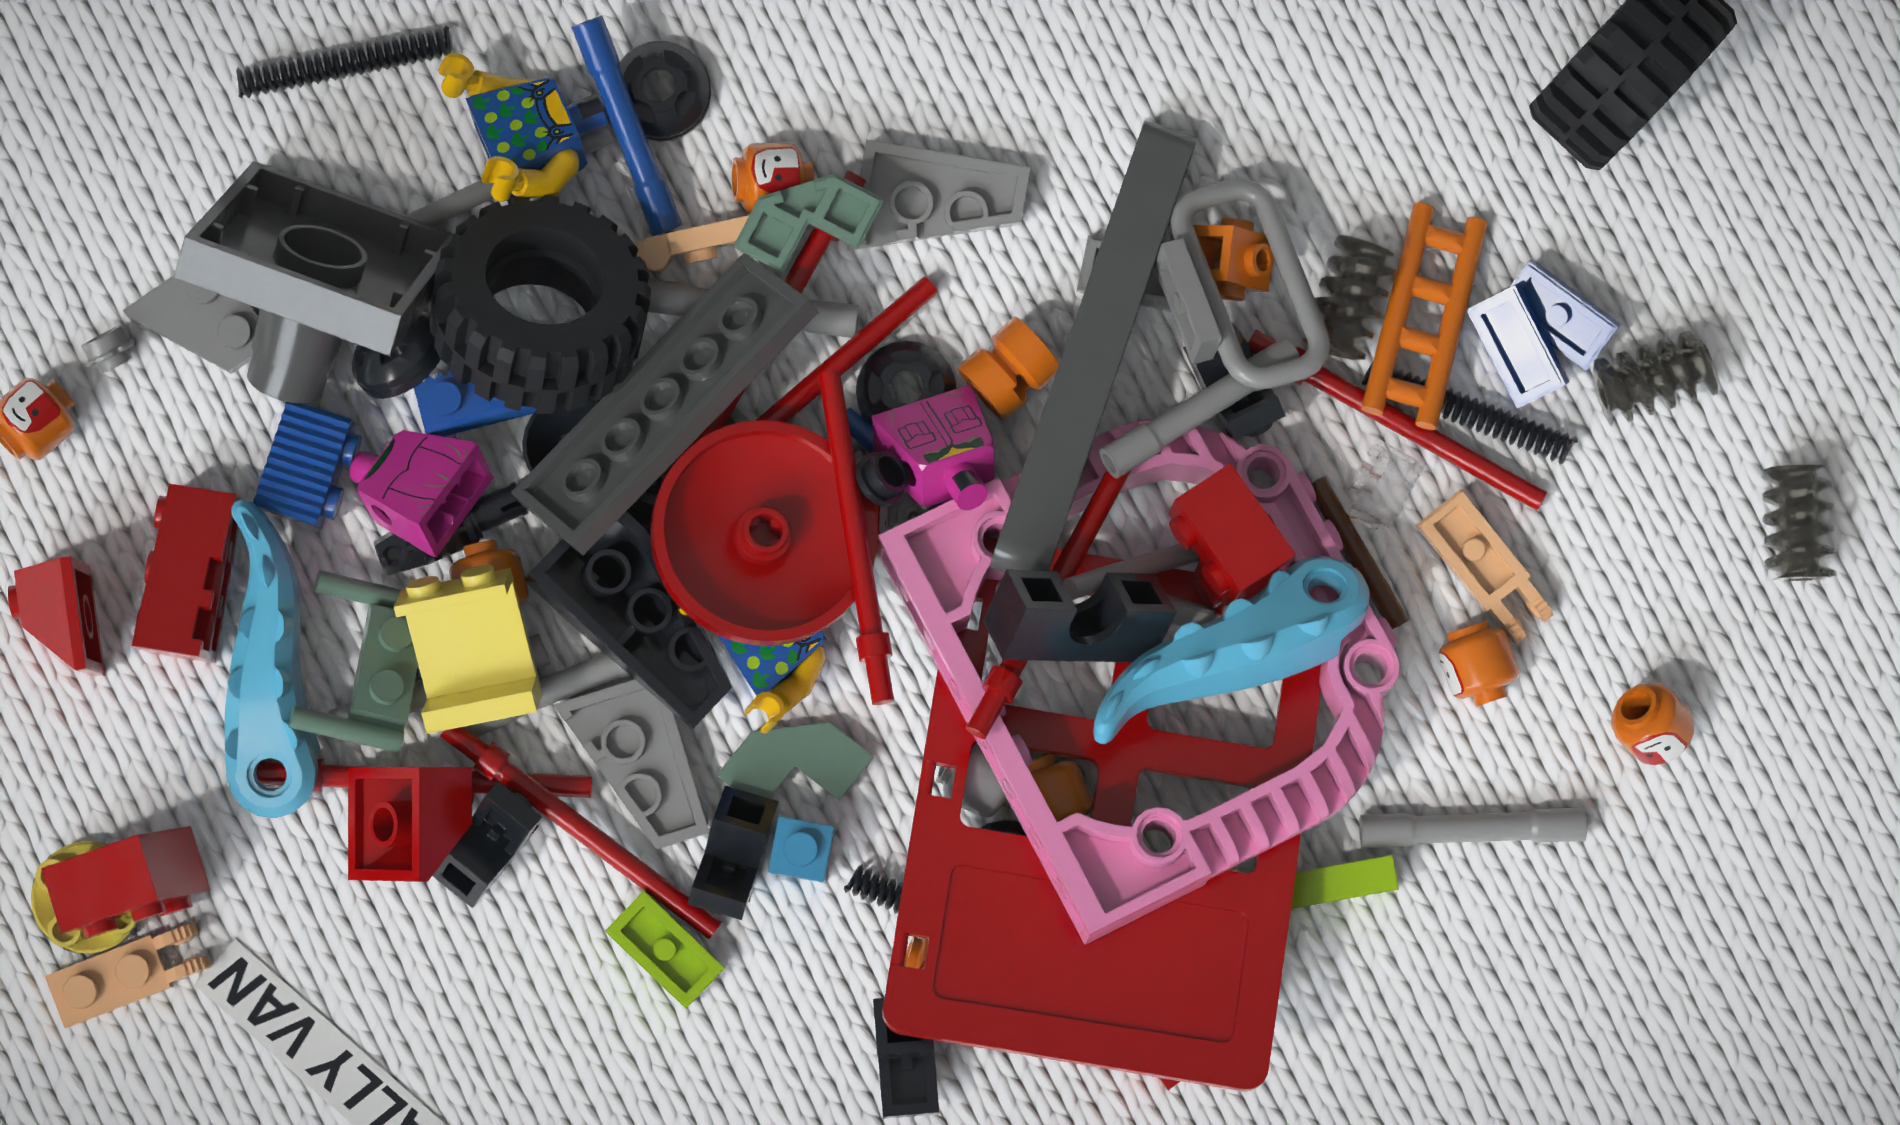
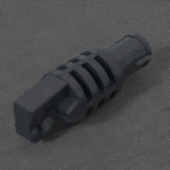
(488, 512)

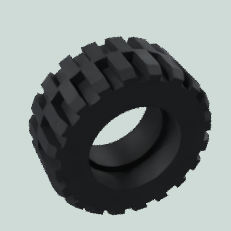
(1628, 74)
(550, 248)

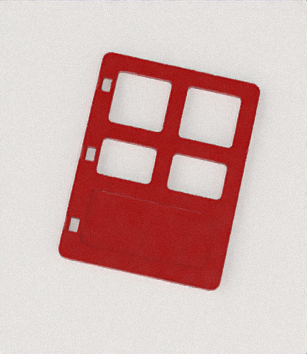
(1004, 967)

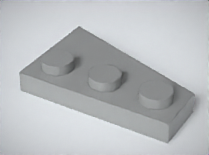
(938, 193)
(641, 757)

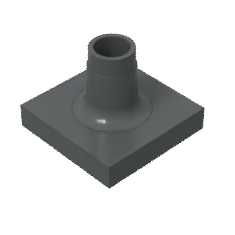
(315, 269)

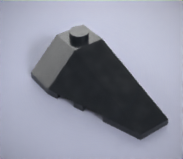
(629, 615)

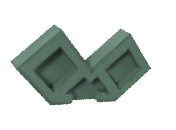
(783, 217)
(815, 749)

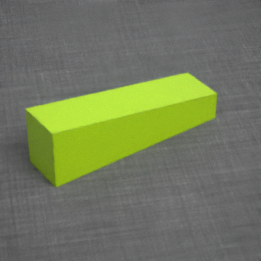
(1344, 881)

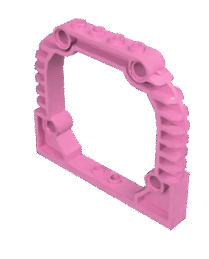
(1102, 867)

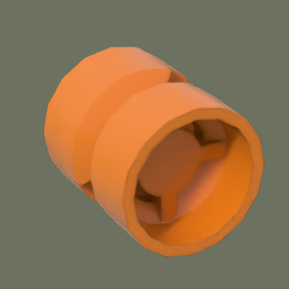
(1009, 368)

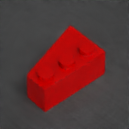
(188, 574)

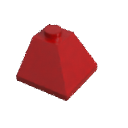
(60, 611)
(405, 820)

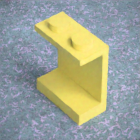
(470, 648)

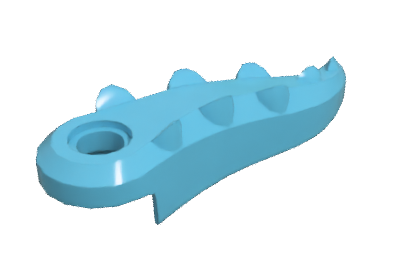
(1248, 646)
(267, 677)

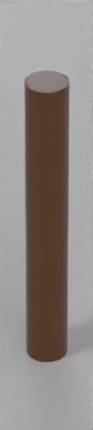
(1359, 554)

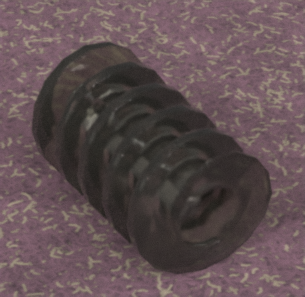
(1351, 293)
(1653, 376)
(1797, 523)

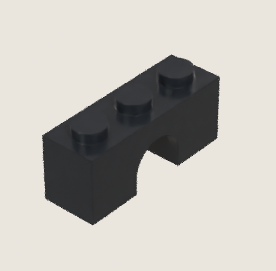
(1039, 621)

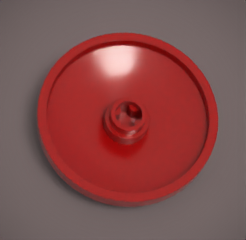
(756, 534)

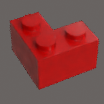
(1231, 537)
(133, 876)

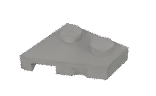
(199, 322)

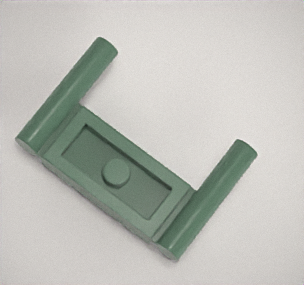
(383, 671)

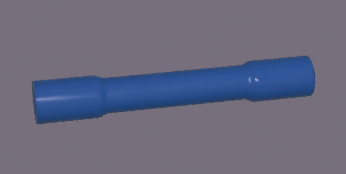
(604, 67)

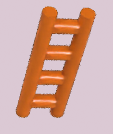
(1397, 335)

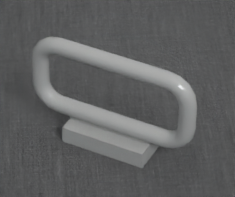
(1198, 302)

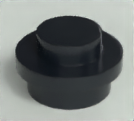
(882, 477)

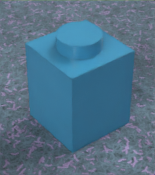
(801, 849)

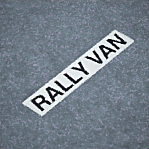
(308, 1042)

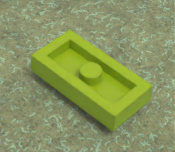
(665, 949)

